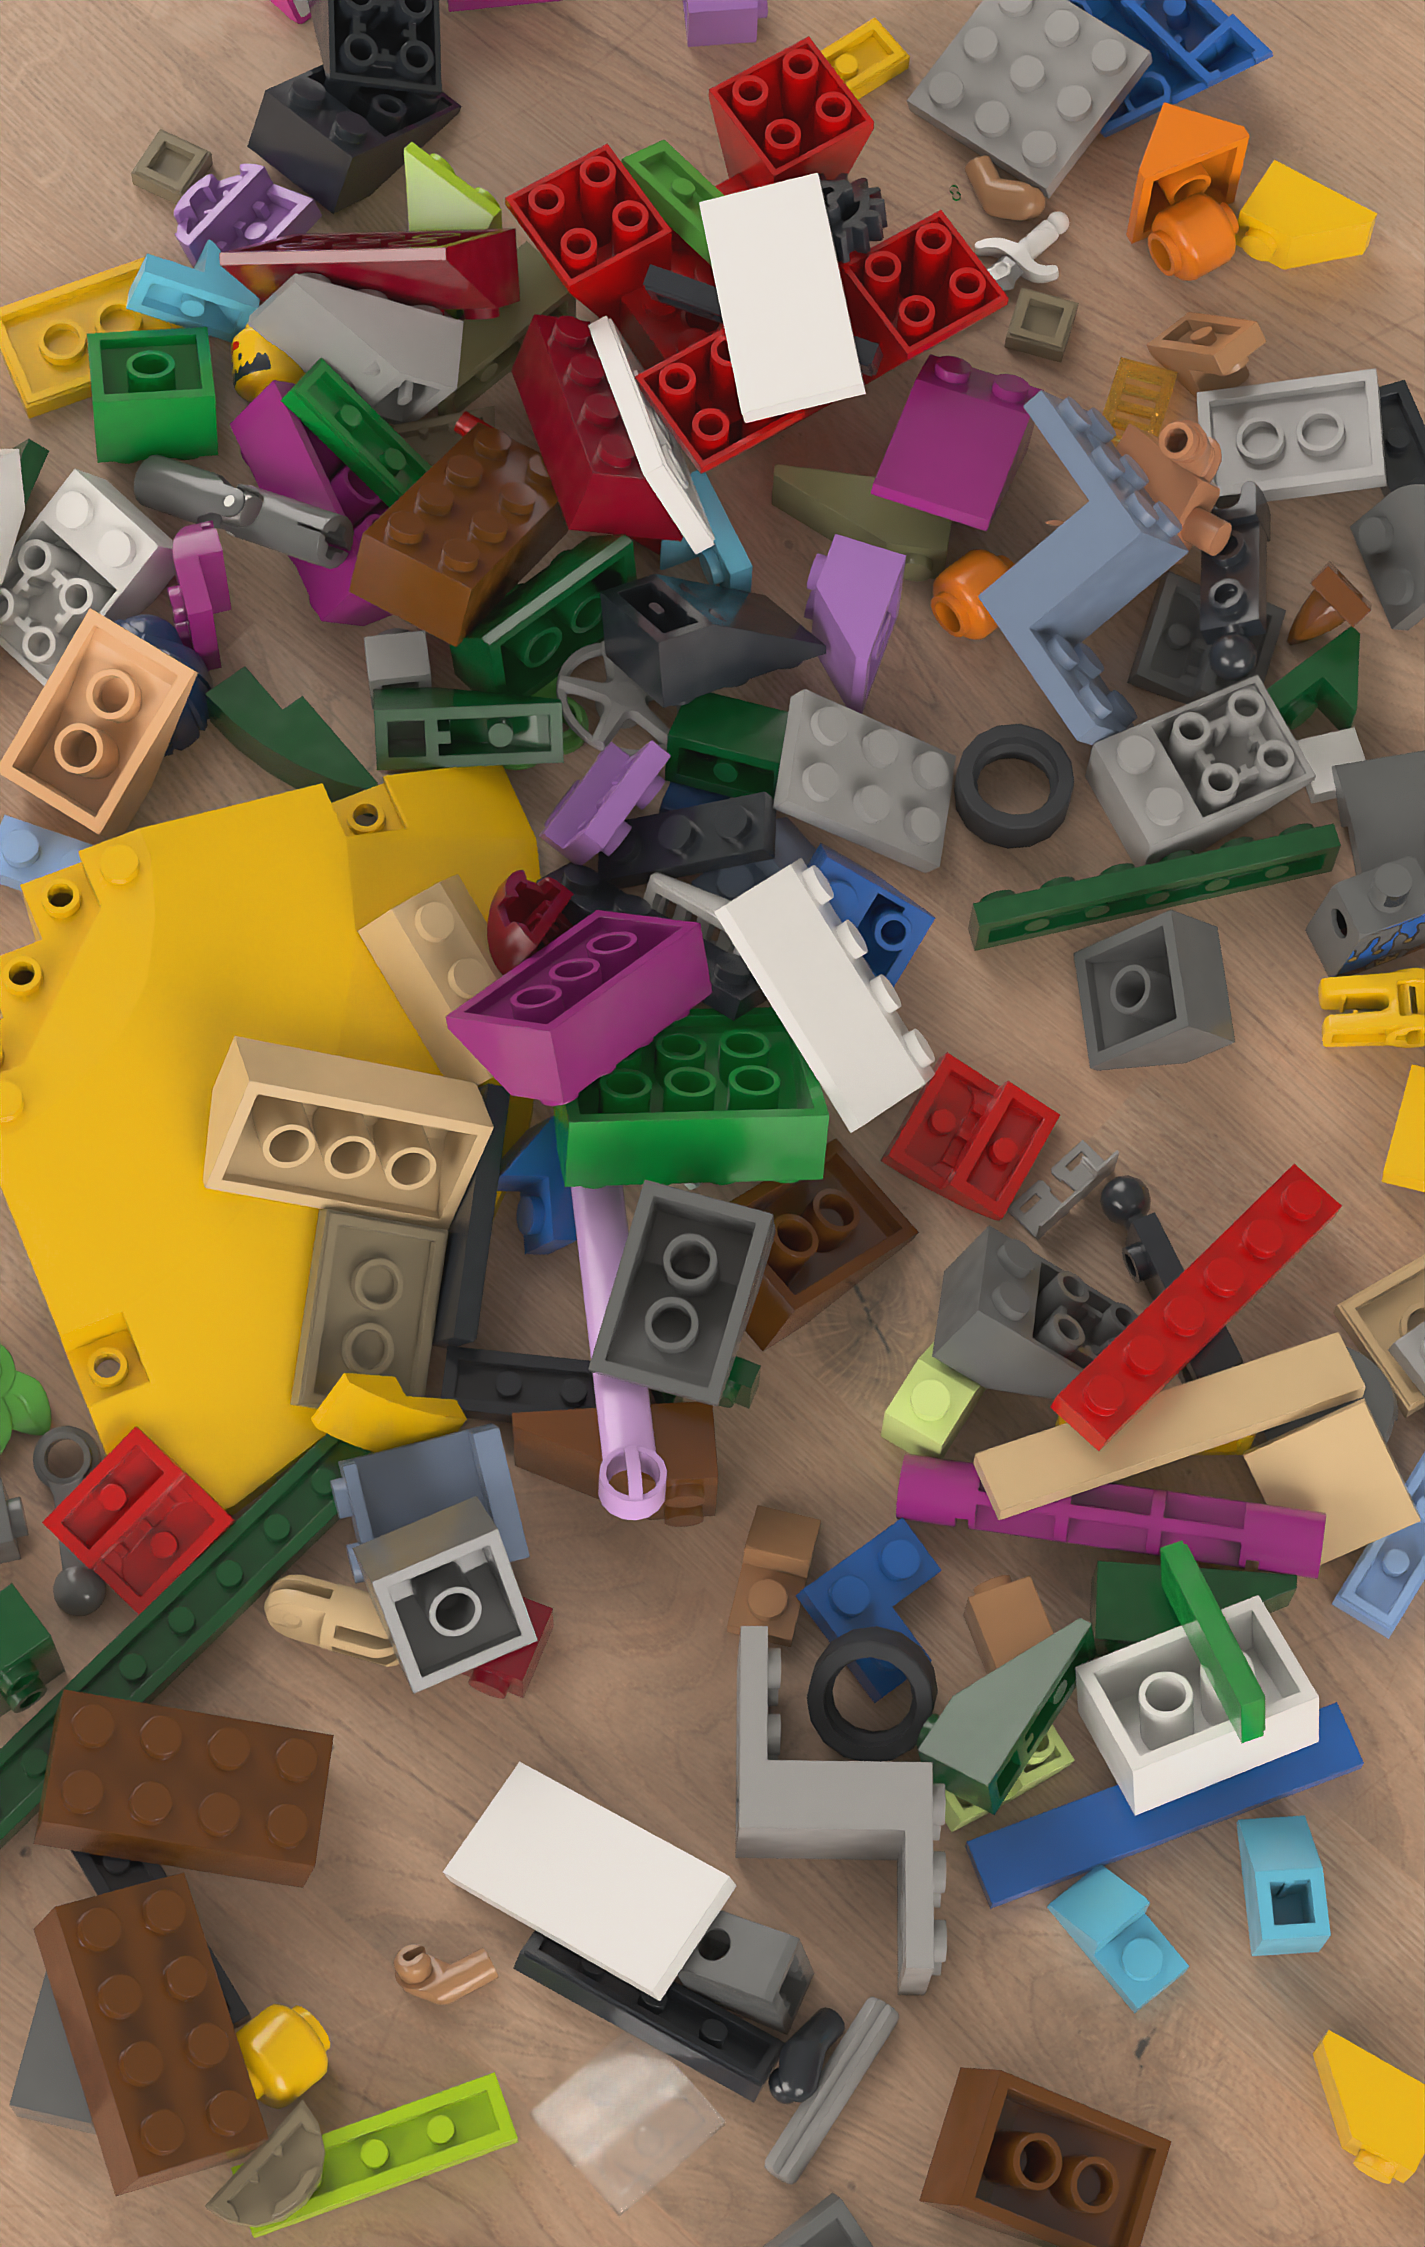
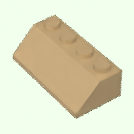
(343, 1134)

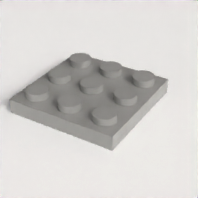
(1030, 85)

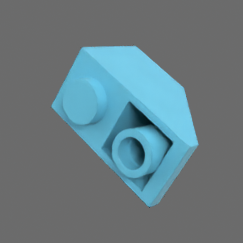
(1282, 1886)

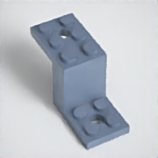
(1084, 569)

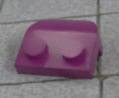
(200, 589)

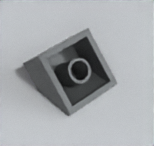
(1154, 994)
(445, 1593)

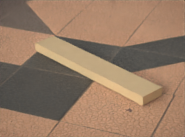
(1172, 1426)

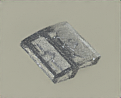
(627, 2120)

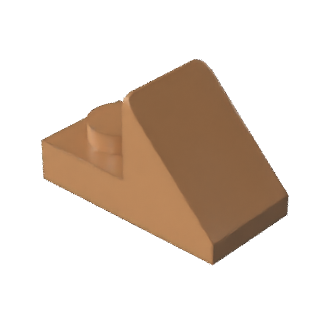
(1208, 350)
(773, 1572)

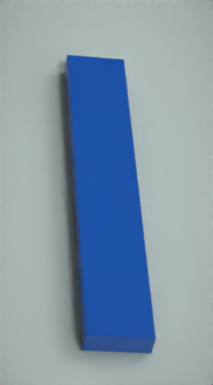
(1105, 1829)

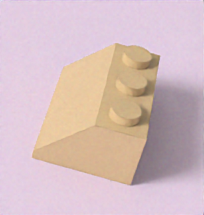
(434, 962)

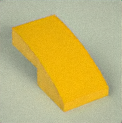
(379, 1416)

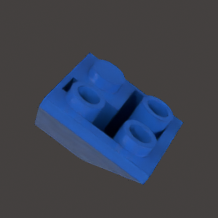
(882, 914)

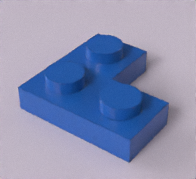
(863, 1594)

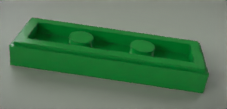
(355, 432)
(1213, 1641)

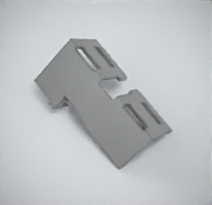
(1081, 1180)

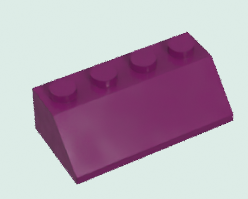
(300, 466)
(584, 1003)

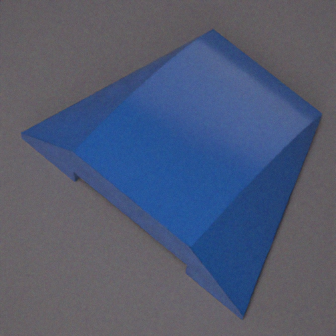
(1189, 47)

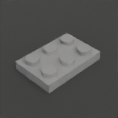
(1297, 436)
(864, 781)

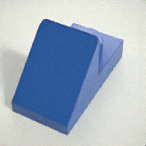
(545, 1203)

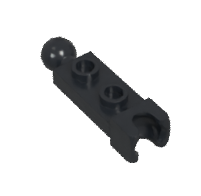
(1236, 586)
(1153, 1260)

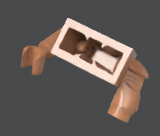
(1181, 477)

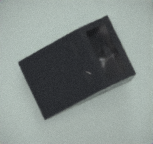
(380, 43)
(343, 137)
(698, 637)

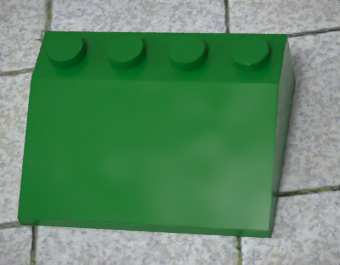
(699, 1107)

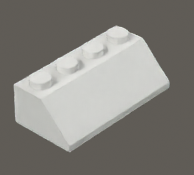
(827, 993)

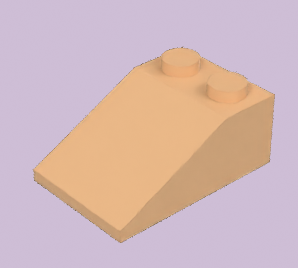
(100, 726)

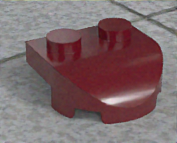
(525, 918)

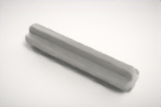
(835, 2087)

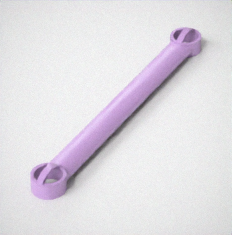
(621, 1405)

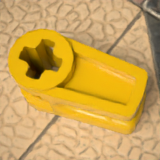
(1386, 992)

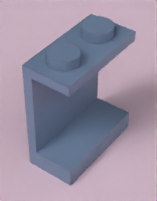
(423, 1478)

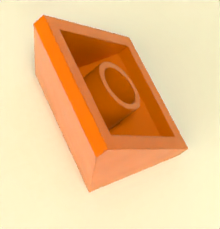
(1184, 158)

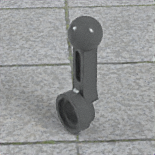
(76, 1587)

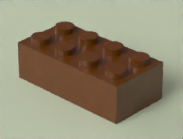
(461, 536)
(184, 1789)
(150, 2033)

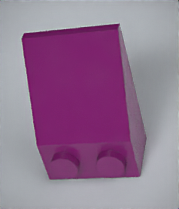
(957, 442)

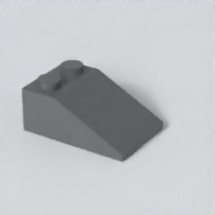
(683, 1293)

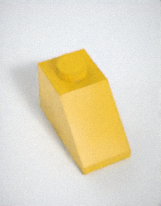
(1301, 221)
(1373, 2109)

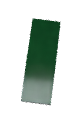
(287, 741)

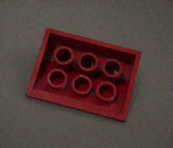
(424, 267)

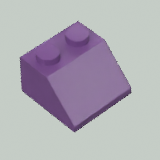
(854, 612)

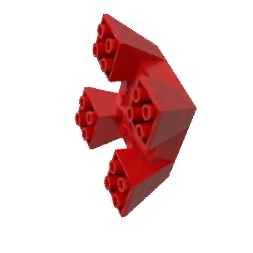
(772, 126)

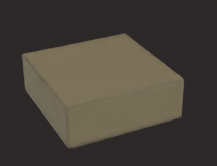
(171, 166)
(1041, 325)

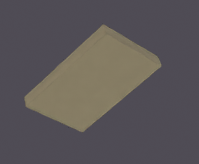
(368, 1304)

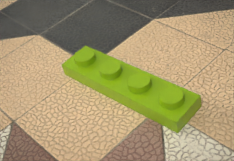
(406, 2146)

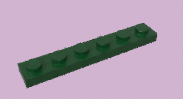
(1171, 882)

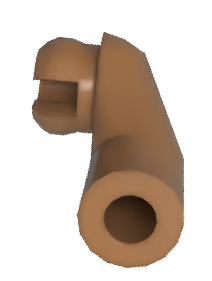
(1003, 197)
(438, 1980)

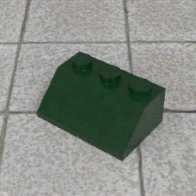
(544, 619)

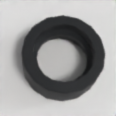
(1023, 744)
(858, 1742)

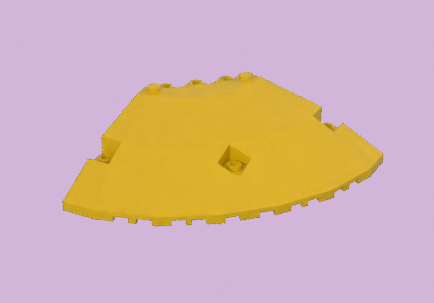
(112, 1066)

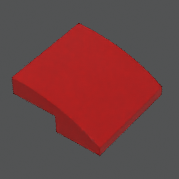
(970, 1138)
(138, 1520)

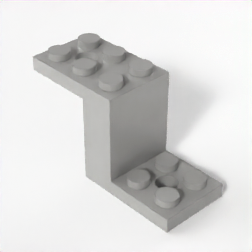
(839, 1812)

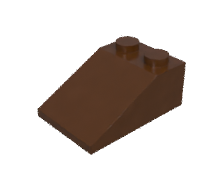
(823, 1243)
(569, 1452)
(1042, 2165)

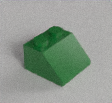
(152, 394)

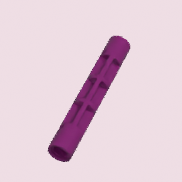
(1122, 1519)

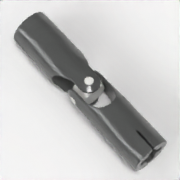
(244, 511)

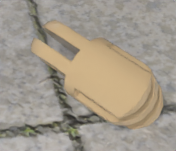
(329, 1617)

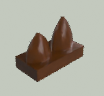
(1328, 606)

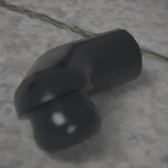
(804, 2056)

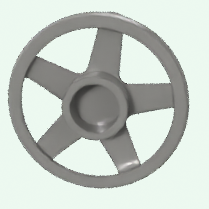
(618, 701)

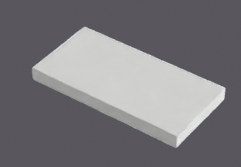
(781, 298)
(652, 441)
(590, 1880)

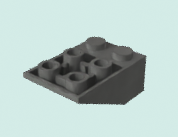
(1021, 1319)

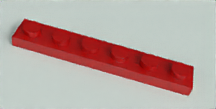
(1195, 1307)

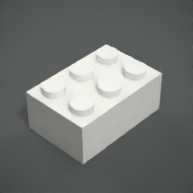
(1165, 1723)

